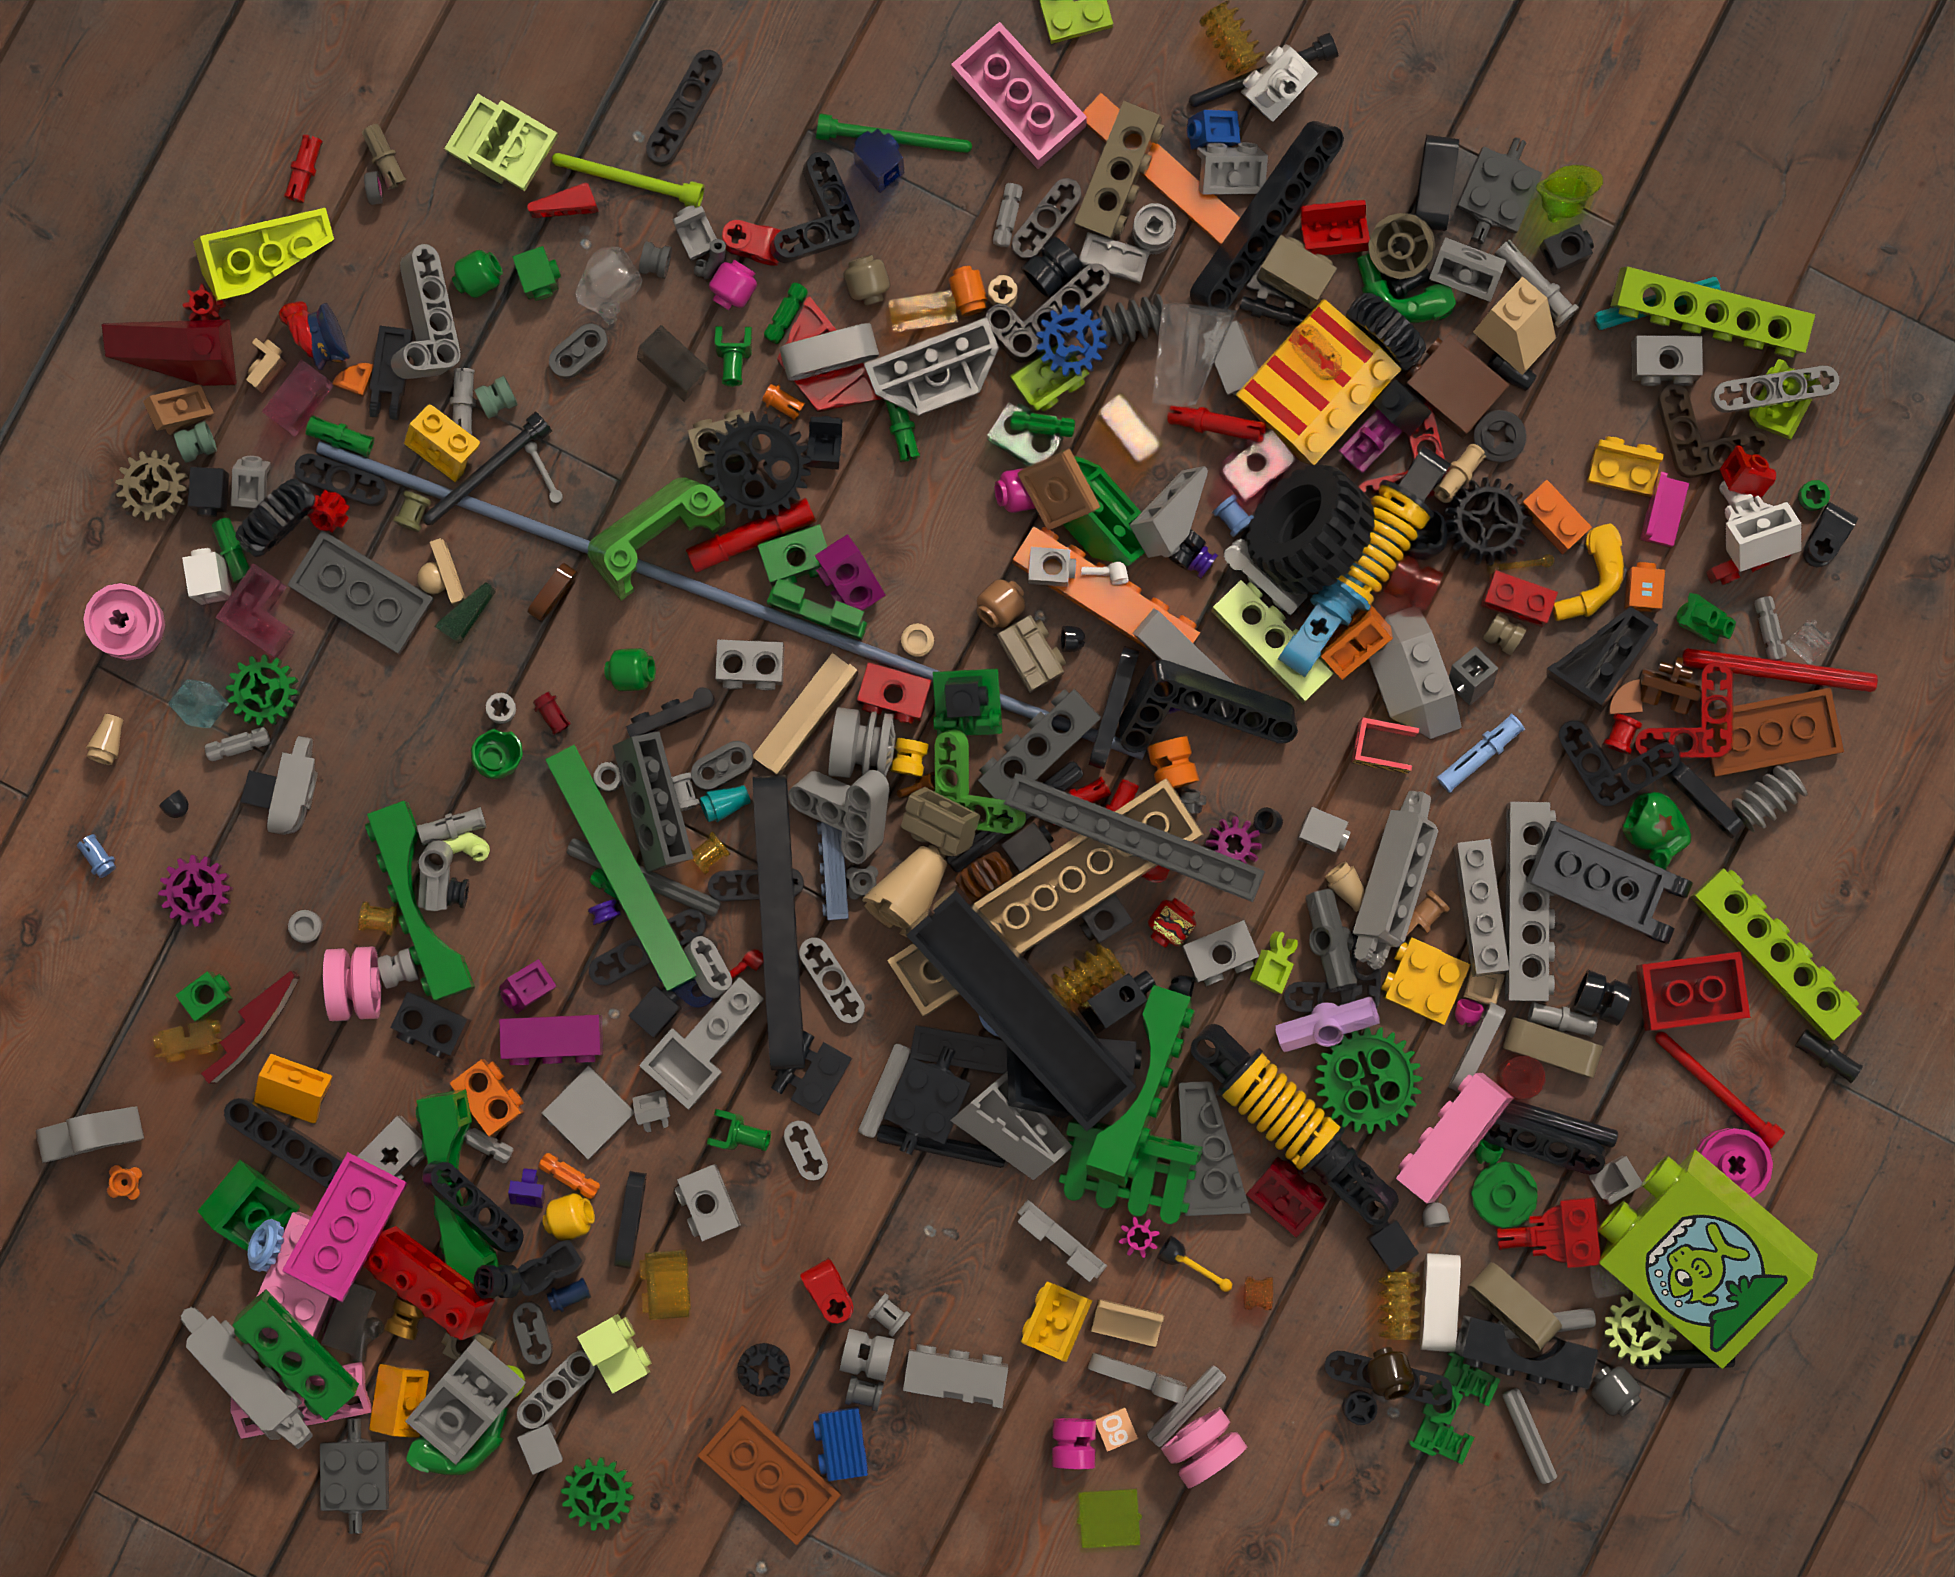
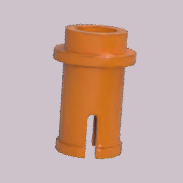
(781, 400)

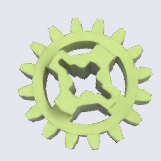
(1624, 1325)

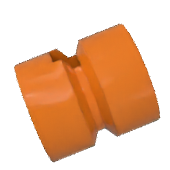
(1173, 762)

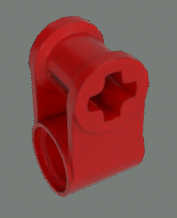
(756, 242)
(826, 1285)

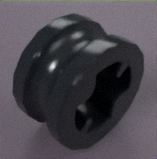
(458, 892)

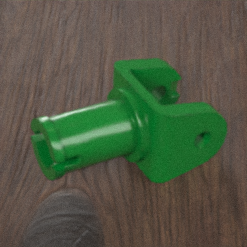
(733, 356)
(741, 1134)

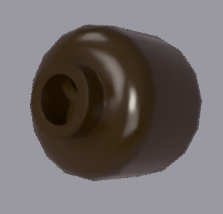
(1390, 1373)

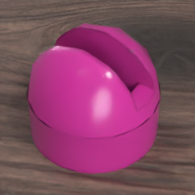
(1468, 1011)

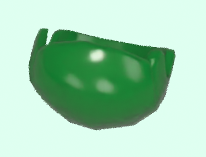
(496, 754)

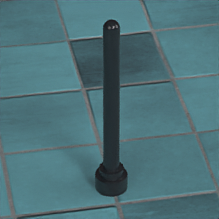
(1321, 49)
(533, 430)

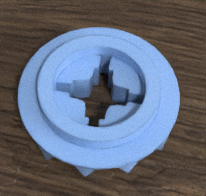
(265, 1245)

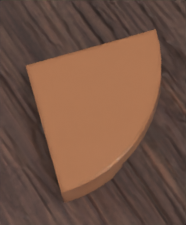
(1627, 699)

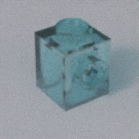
(198, 703)

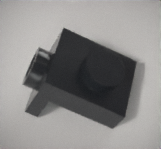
(825, 442)

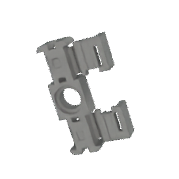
(1041, 1225)

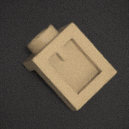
(265, 370)

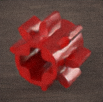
(198, 312)
(329, 511)

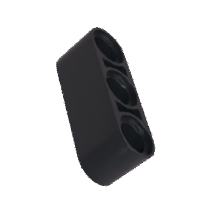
(1437, 181)

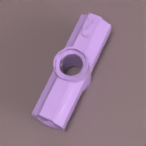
(1327, 1024)

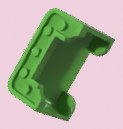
(615, 548)

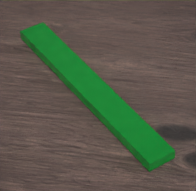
(621, 868)

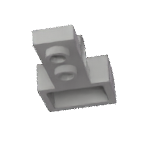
(685, 1063)

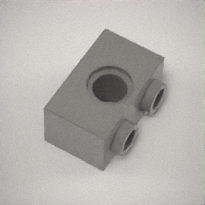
(1467, 269)
(1683, 349)
(1233, 937)
(723, 1215)

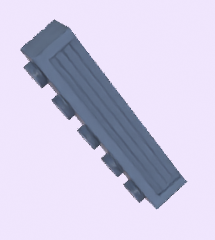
(834, 871)

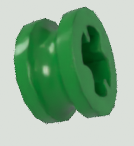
(1808, 504)

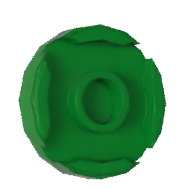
(1504, 1194)

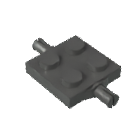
(1499, 190)
(354, 1475)

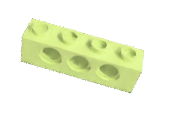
(1230, 611)

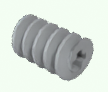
(1768, 797)

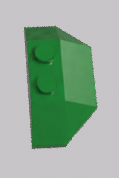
(1107, 529)

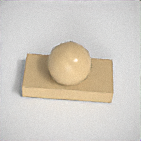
(441, 574)

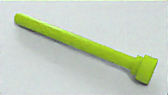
(690, 194)

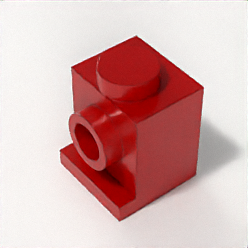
(1747, 473)

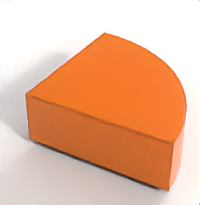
(355, 378)

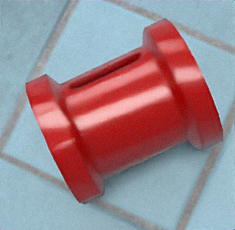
(1622, 734)

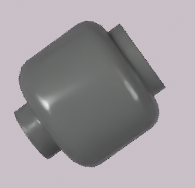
(1616, 1391)

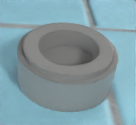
(305, 926)

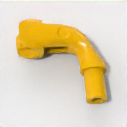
(1605, 545)

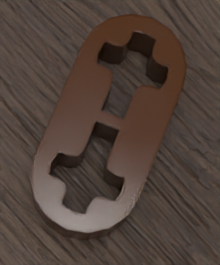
(552, 592)

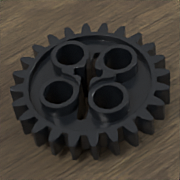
(781, 448)

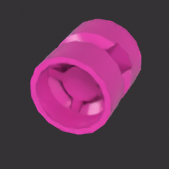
(1074, 1443)

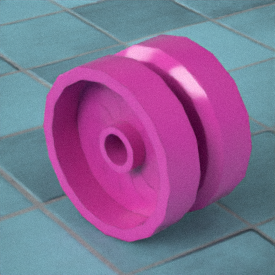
(1748, 1151)

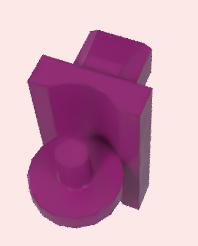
(1370, 441)

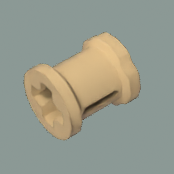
(995, 286)

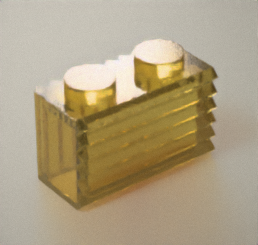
(1129, 430)
(666, 1284)

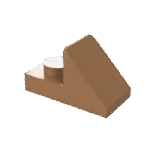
(178, 408)

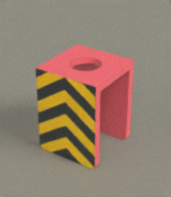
(1382, 726)

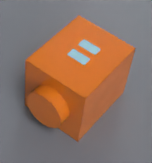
(1644, 587)

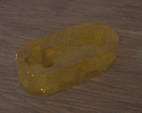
(1310, 356)

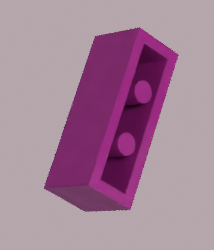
(551, 1039)

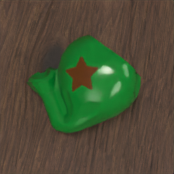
(1657, 826)

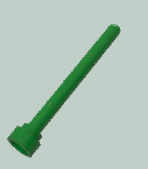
(829, 128)

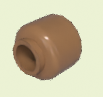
(1000, 603)

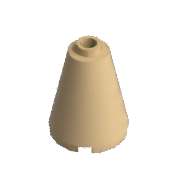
(907, 889)

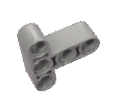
(853, 809)
(89, 1133)

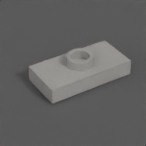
(1119, 258)

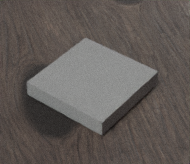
(588, 1112)

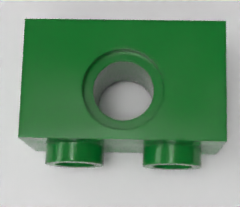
(776, 553)

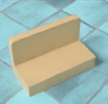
(1127, 1322)

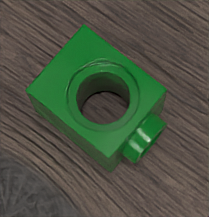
(191, 1000)

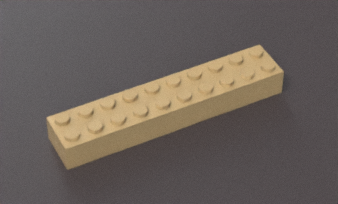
(1054, 891)

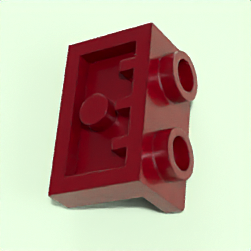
(1287, 1196)

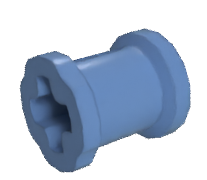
(1233, 515)

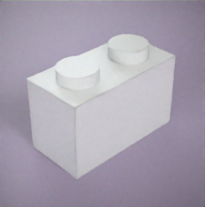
(207, 576)

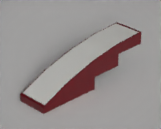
(258, 1018)

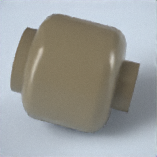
(866, 279)

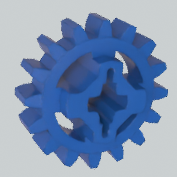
(1079, 327)

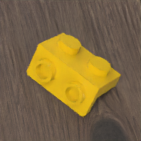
(1055, 1321)

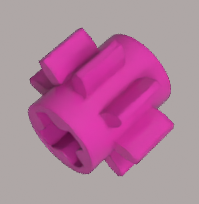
(1147, 1241)

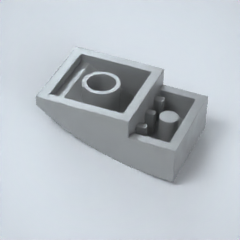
(465, 1401)

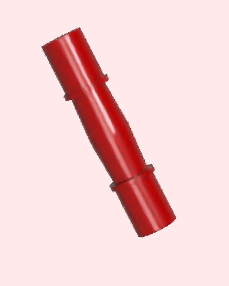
(750, 535)

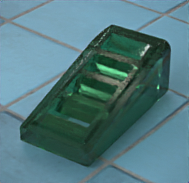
(463, 616)

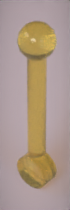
(1546, 561)

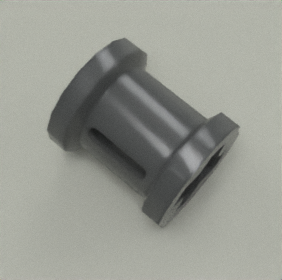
(864, 1393)

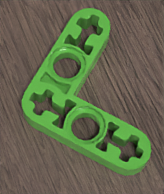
(960, 792)

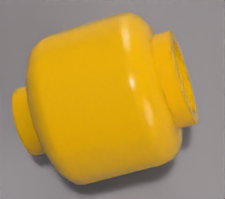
(568, 1217)

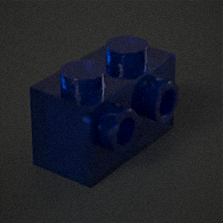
(878, 158)

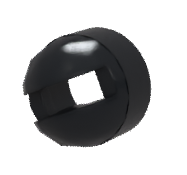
(1072, 639)
(175, 805)
(1268, 821)
(1183, 985)

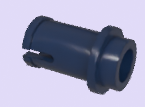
(568, 1295)

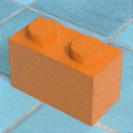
(1555, 517)

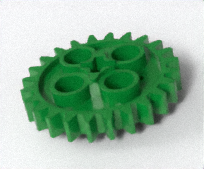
(1397, 1070)

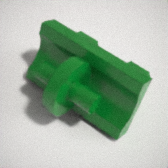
(1705, 619)

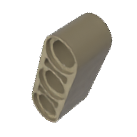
(1552, 1047)
(1514, 1307)

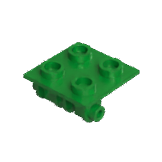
(990, 719)

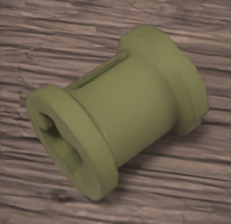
(412, 511)

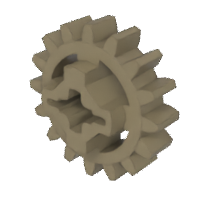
(152, 499)

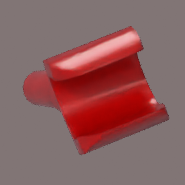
(752, 959)

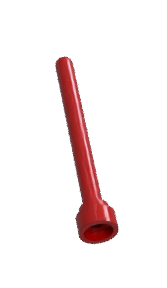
(1766, 1131)

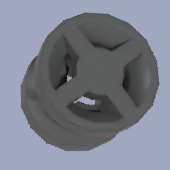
(655, 259)

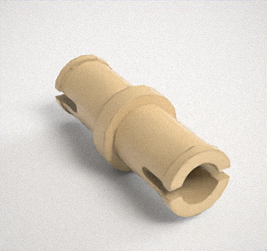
(1459, 473)

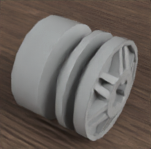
(860, 744)

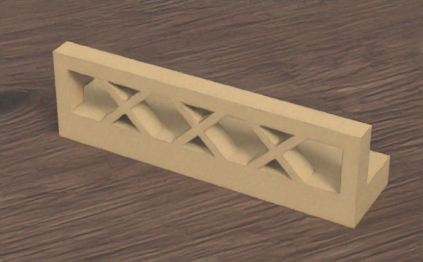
(805, 714)

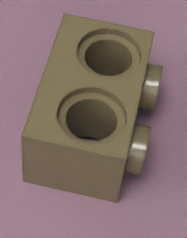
(707, 428)

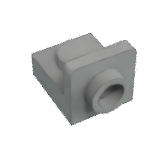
(249, 481)

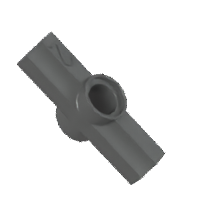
(1331, 940)

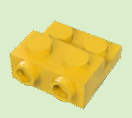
(1425, 980)

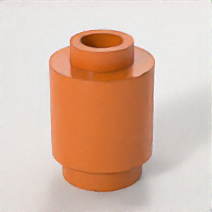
(968, 291)

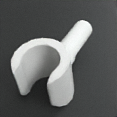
(1116, 570)

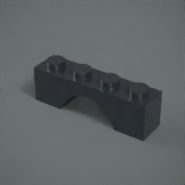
(1564, 1362)

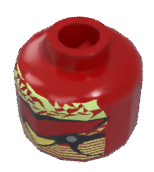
(1172, 922)

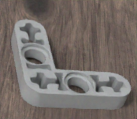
(1159, 1384)

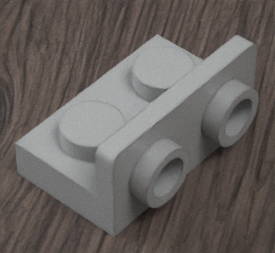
(1232, 168)

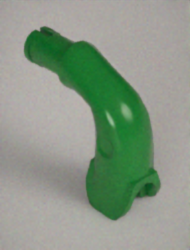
(1433, 304)
(428, 1458)

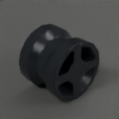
(1363, 1412)

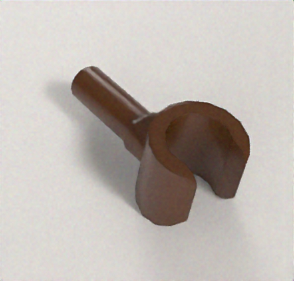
(921, 782)

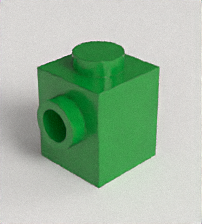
(537, 273)

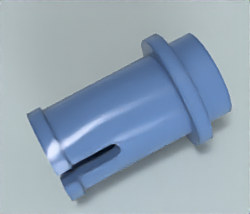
(96, 856)

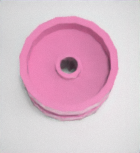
(104, 619)
(351, 984)
(1201, 1443)

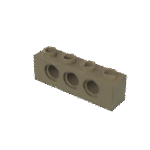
(1129, 121)

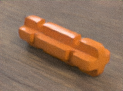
(569, 1175)

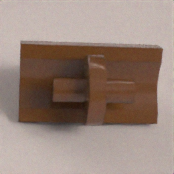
(1683, 691)

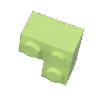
(615, 1352)

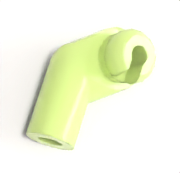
(471, 845)

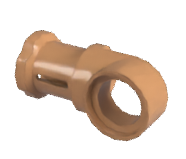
(1427, 912)

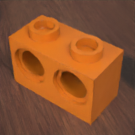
(1357, 642)
(481, 1102)

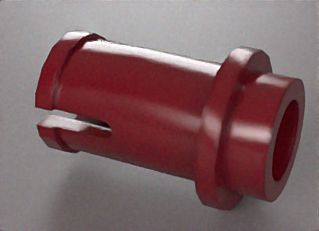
(551, 713)

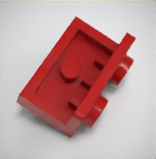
(1335, 227)

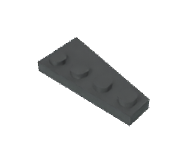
(1217, 1180)

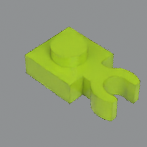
(1272, 966)

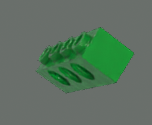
(293, 1337)

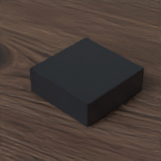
(258, 789)

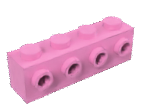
(1454, 1136)

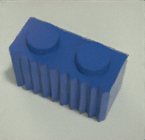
(842, 1444)

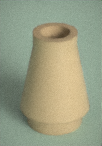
(106, 740)
(1346, 884)

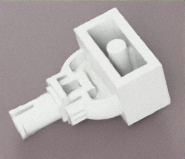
(1278, 81)
(1759, 530)

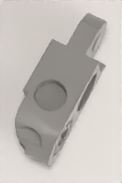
(293, 789)

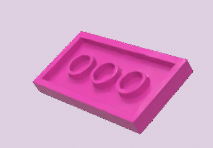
(344, 1227)

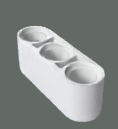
(1440, 1302)

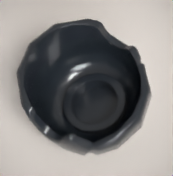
(1430, 539)

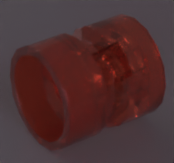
(1414, 582)
(1521, 1077)

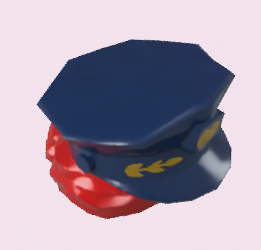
(316, 332)

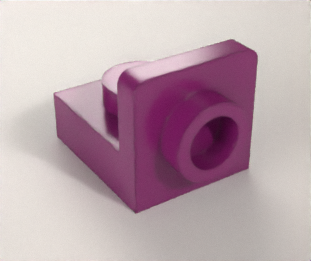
(526, 986)

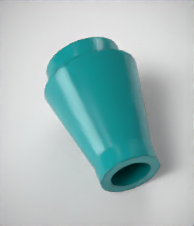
(723, 802)

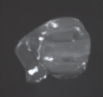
(608, 282)

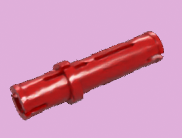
(1203, 421)

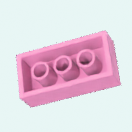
(1018, 95)
(300, 1300)

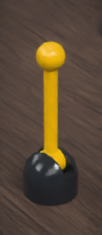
(1174, 1252)

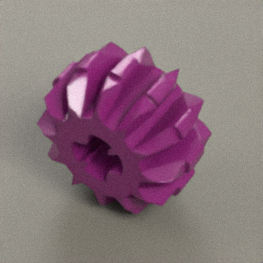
(1244, 843)

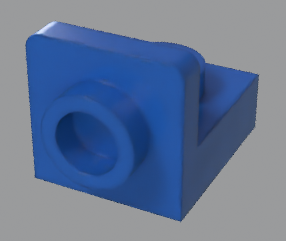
(1213, 127)

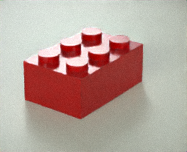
(1693, 991)

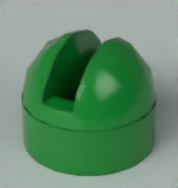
(1488, 1153)

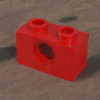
(879, 679)

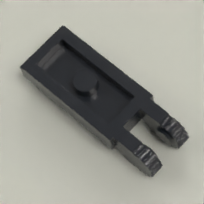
(383, 378)

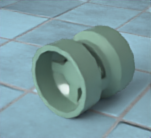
(496, 397)
(195, 442)

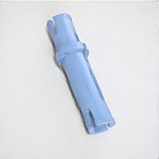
(1474, 758)

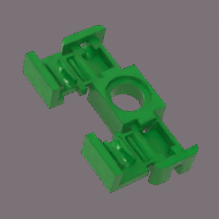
(840, 618)
(1432, 1430)

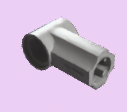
(434, 878)

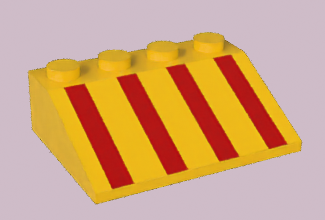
(1311, 411)

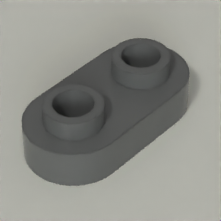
(576, 349)
(722, 765)

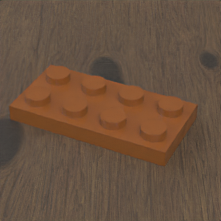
(1777, 732)
(769, 1474)

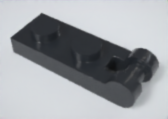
(671, 713)

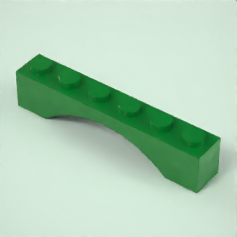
(397, 836)
(444, 1124)
(1117, 1146)

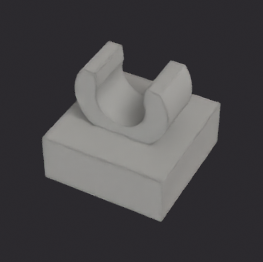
(651, 1108)

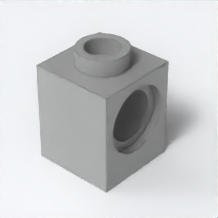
(1039, 556)
(1324, 831)

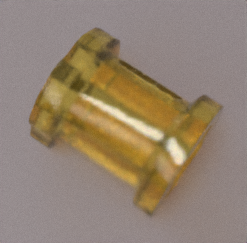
(709, 853)
(377, 918)

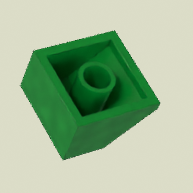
(244, 1203)

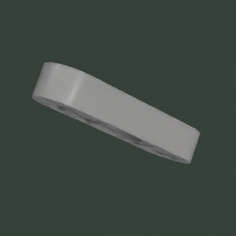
(825, 955)
(1478, 1045)

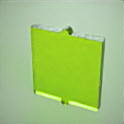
(1109, 1518)

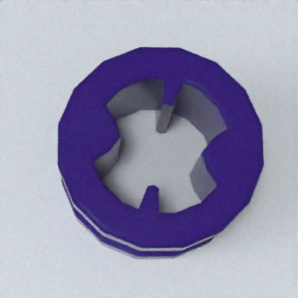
(1203, 562)
(604, 912)

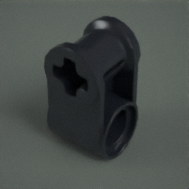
(1830, 531)

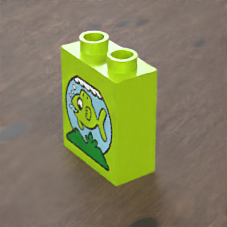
(1705, 1256)

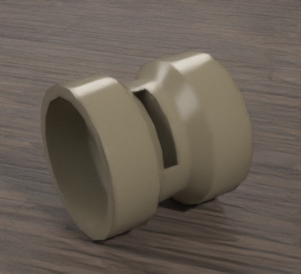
(1504, 633)

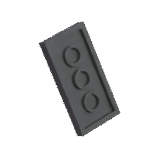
(360, 592)

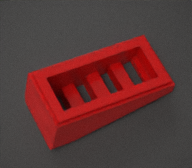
(566, 202)

